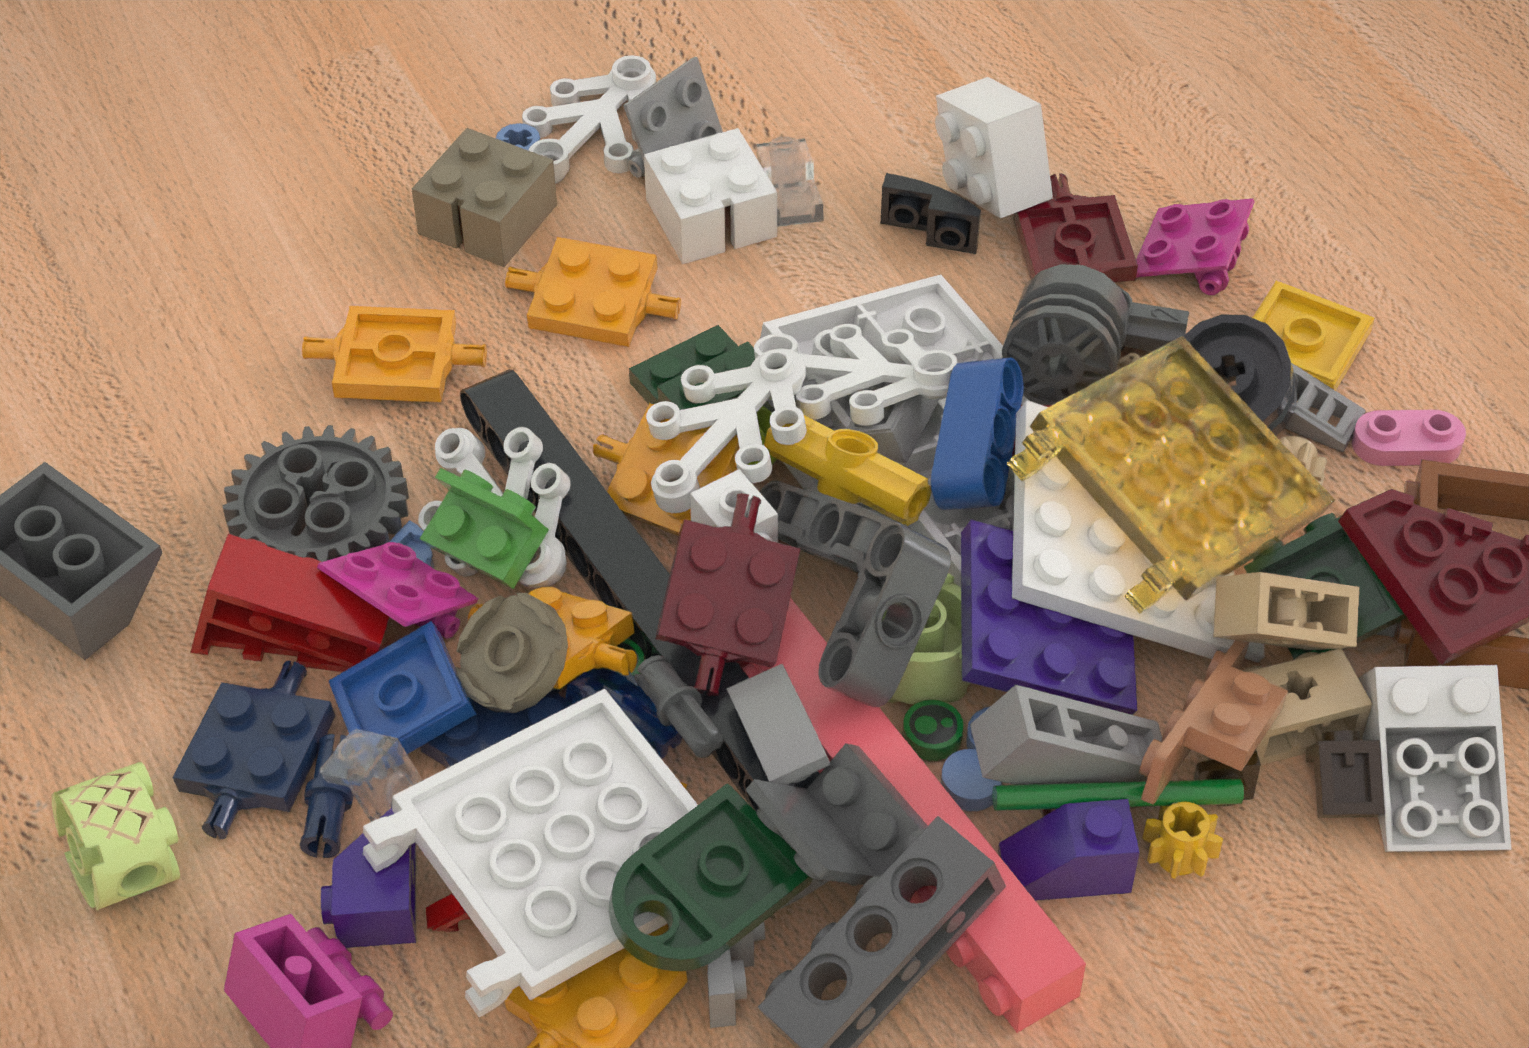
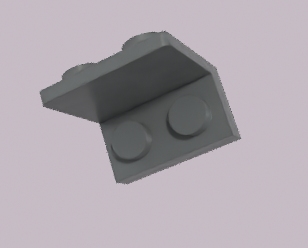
(844, 822)

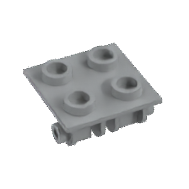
(671, 113)

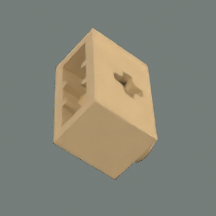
(1286, 611)
(1319, 699)

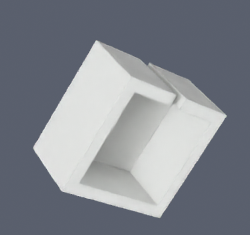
(994, 146)
(695, 182)

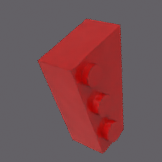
(285, 607)

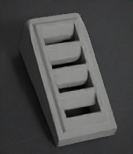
(1329, 402)

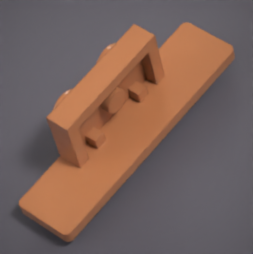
(1220, 719)

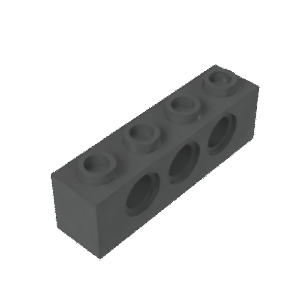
(920, 936)

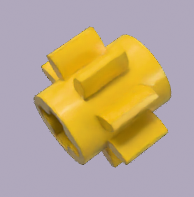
(1182, 839)

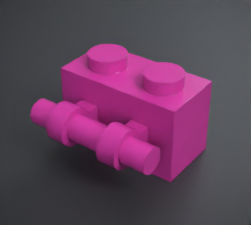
(300, 986)

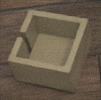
(499, 191)

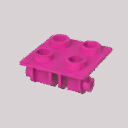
(1196, 240)
(402, 586)

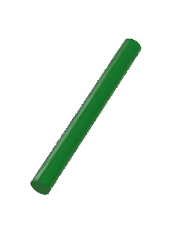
(1056, 795)

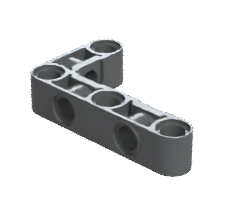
(895, 574)

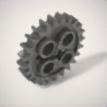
(318, 495)

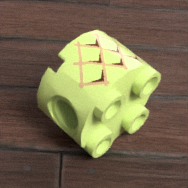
(116, 836)

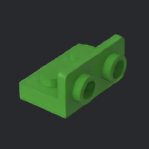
(484, 529)

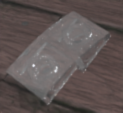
(792, 174)

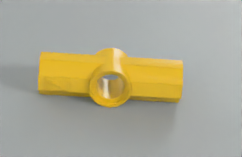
(854, 472)

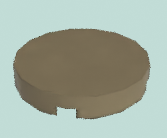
(511, 652)

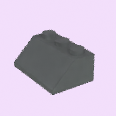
(71, 560)

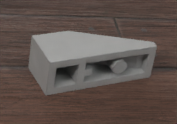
(1059, 740)

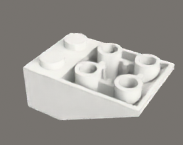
(1439, 757)

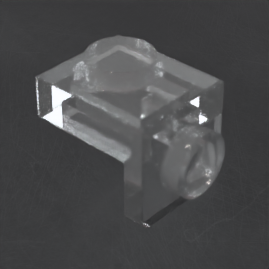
(372, 768)

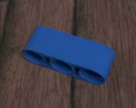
(977, 434)

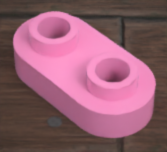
(1408, 437)

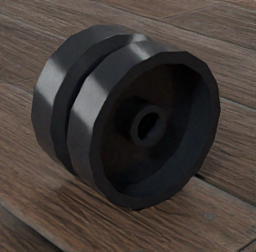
(1255, 358)

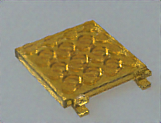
(1177, 469)

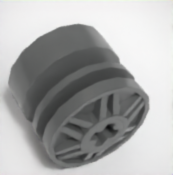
(1066, 331)

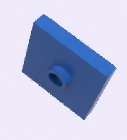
(404, 690)

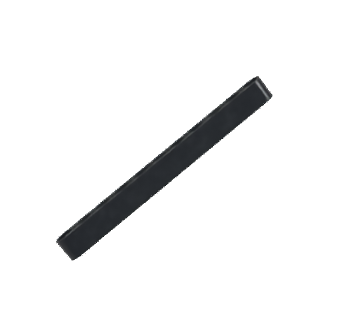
(610, 555)

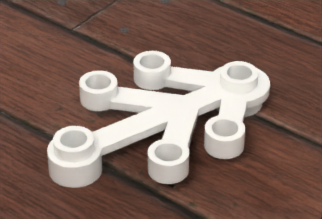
(625, 81)
(923, 373)
(772, 376)
(470, 456)

